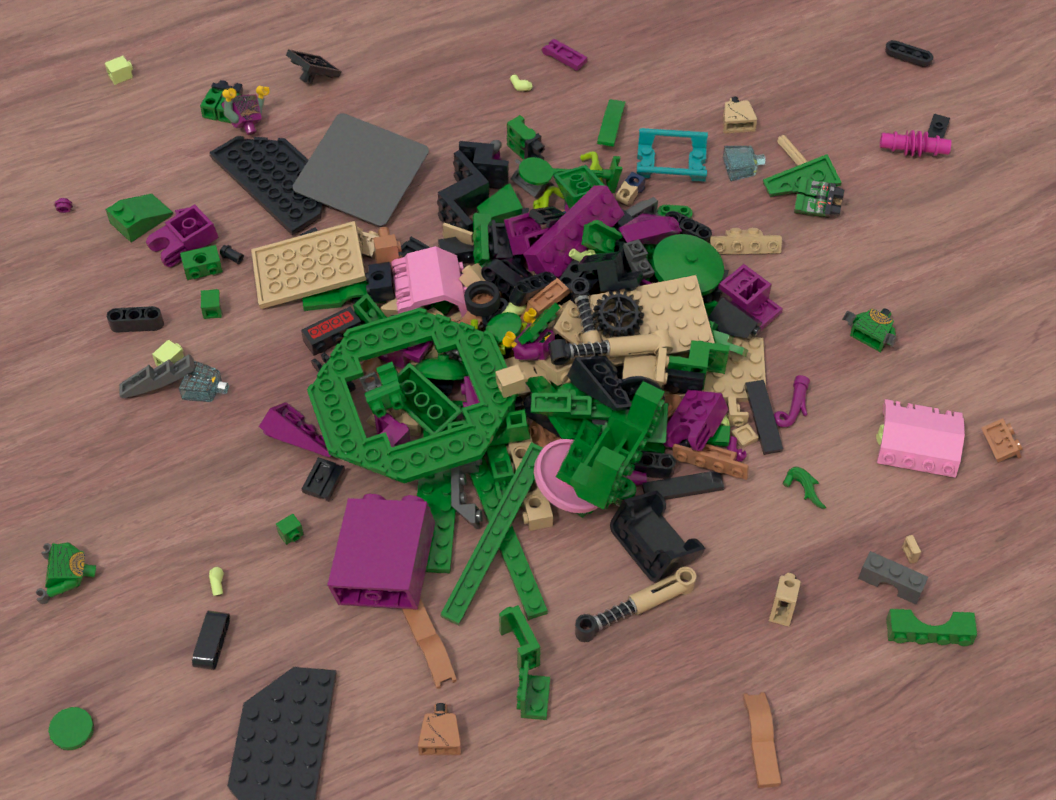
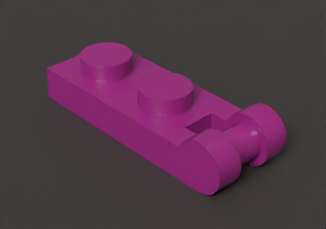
(565, 54)

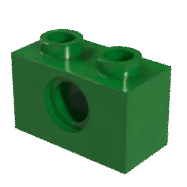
(201, 262)

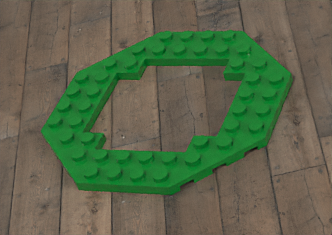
(426, 455)

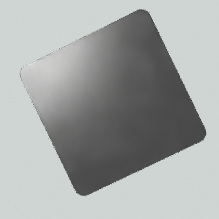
(361, 169)

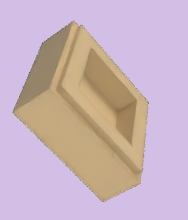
(745, 435)
(911, 549)

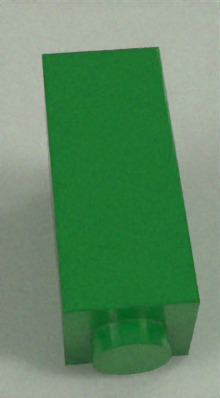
(501, 205)

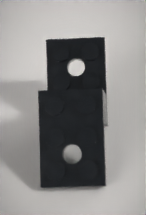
(464, 197)

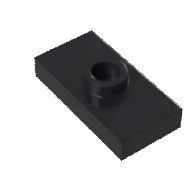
(938, 126)

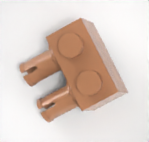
(386, 246)

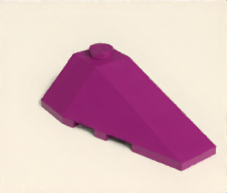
(650, 228)
(287, 425)

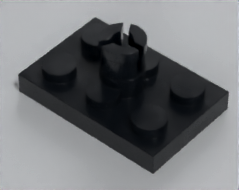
(312, 65)

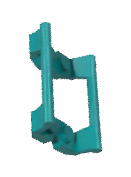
(696, 157)

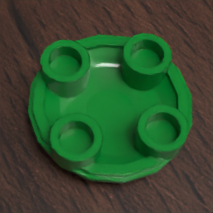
(502, 324)

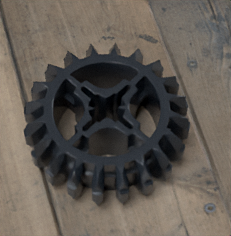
(633, 313)

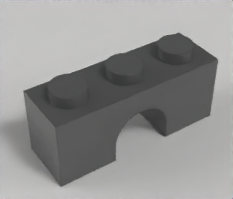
(907, 581)

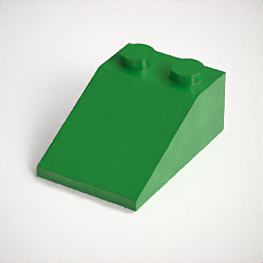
(576, 183)
(137, 215)

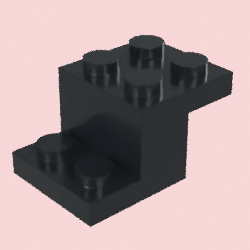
(482, 157)
(610, 271)

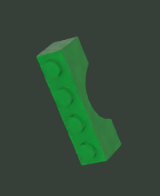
(513, 429)
(905, 627)

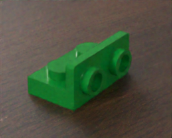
(600, 237)

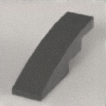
(151, 379)

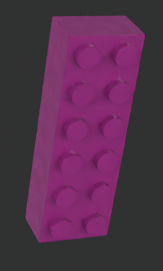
(553, 248)

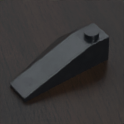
(599, 380)

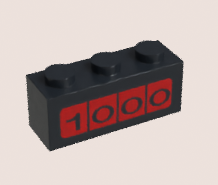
(329, 331)

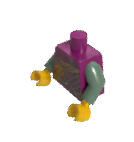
(244, 110)

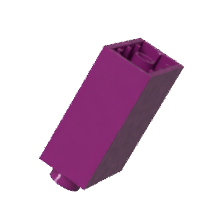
(382, 552)

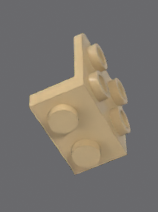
(567, 323)
(647, 366)

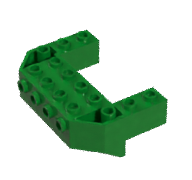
(618, 449)

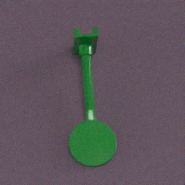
(539, 172)

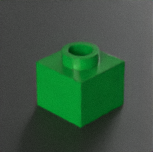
(289, 529)

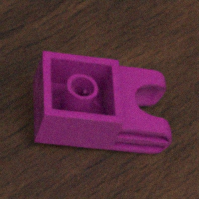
(181, 234)
(696, 419)

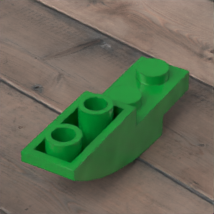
(500, 468)

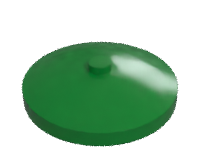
(685, 257)

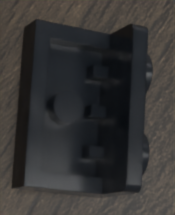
(498, 241)

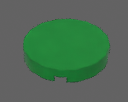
(71, 728)

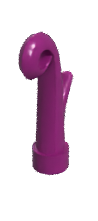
(800, 386)

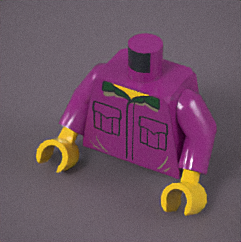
(530, 351)

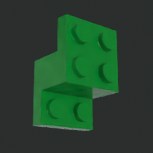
(702, 358)

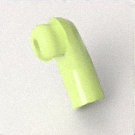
(520, 85)

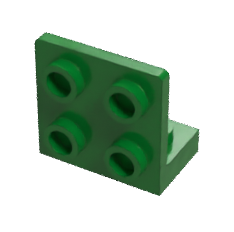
(532, 694)

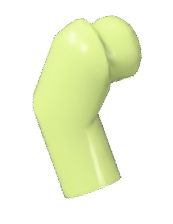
(574, 254)
(216, 576)

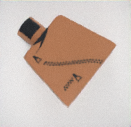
(439, 733)

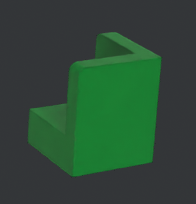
(211, 304)

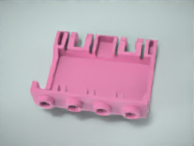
(428, 278)
(921, 439)

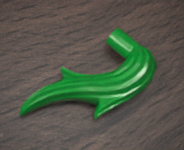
(807, 482)

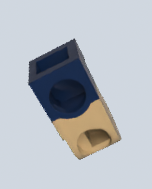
(630, 189)

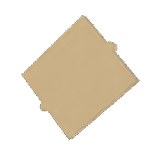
(461, 234)

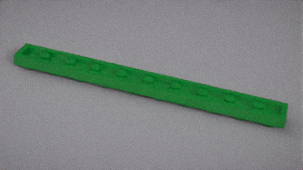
(492, 538)
(510, 548)

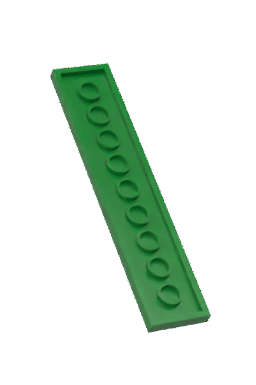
(437, 493)

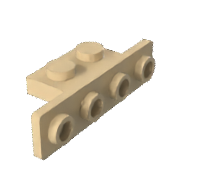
(746, 242)

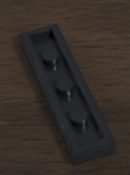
(763, 417)
(686, 485)

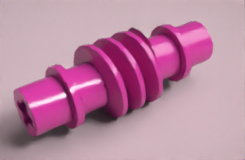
(915, 143)

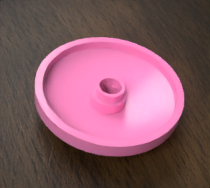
(552, 488)

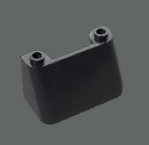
(651, 538)

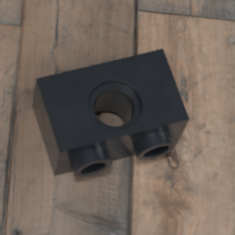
(380, 282)

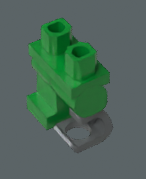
(384, 395)

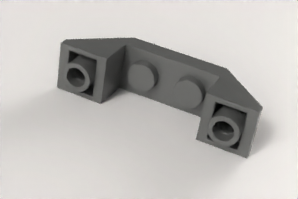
(469, 512)

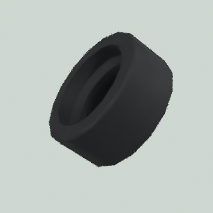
(482, 287)

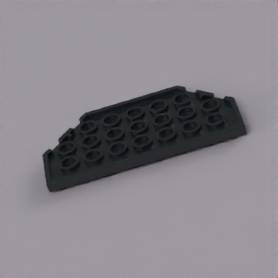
(267, 174)
(283, 737)

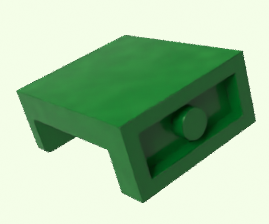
(513, 620)

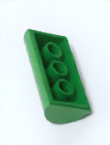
(426, 402)

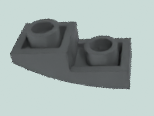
(636, 258)

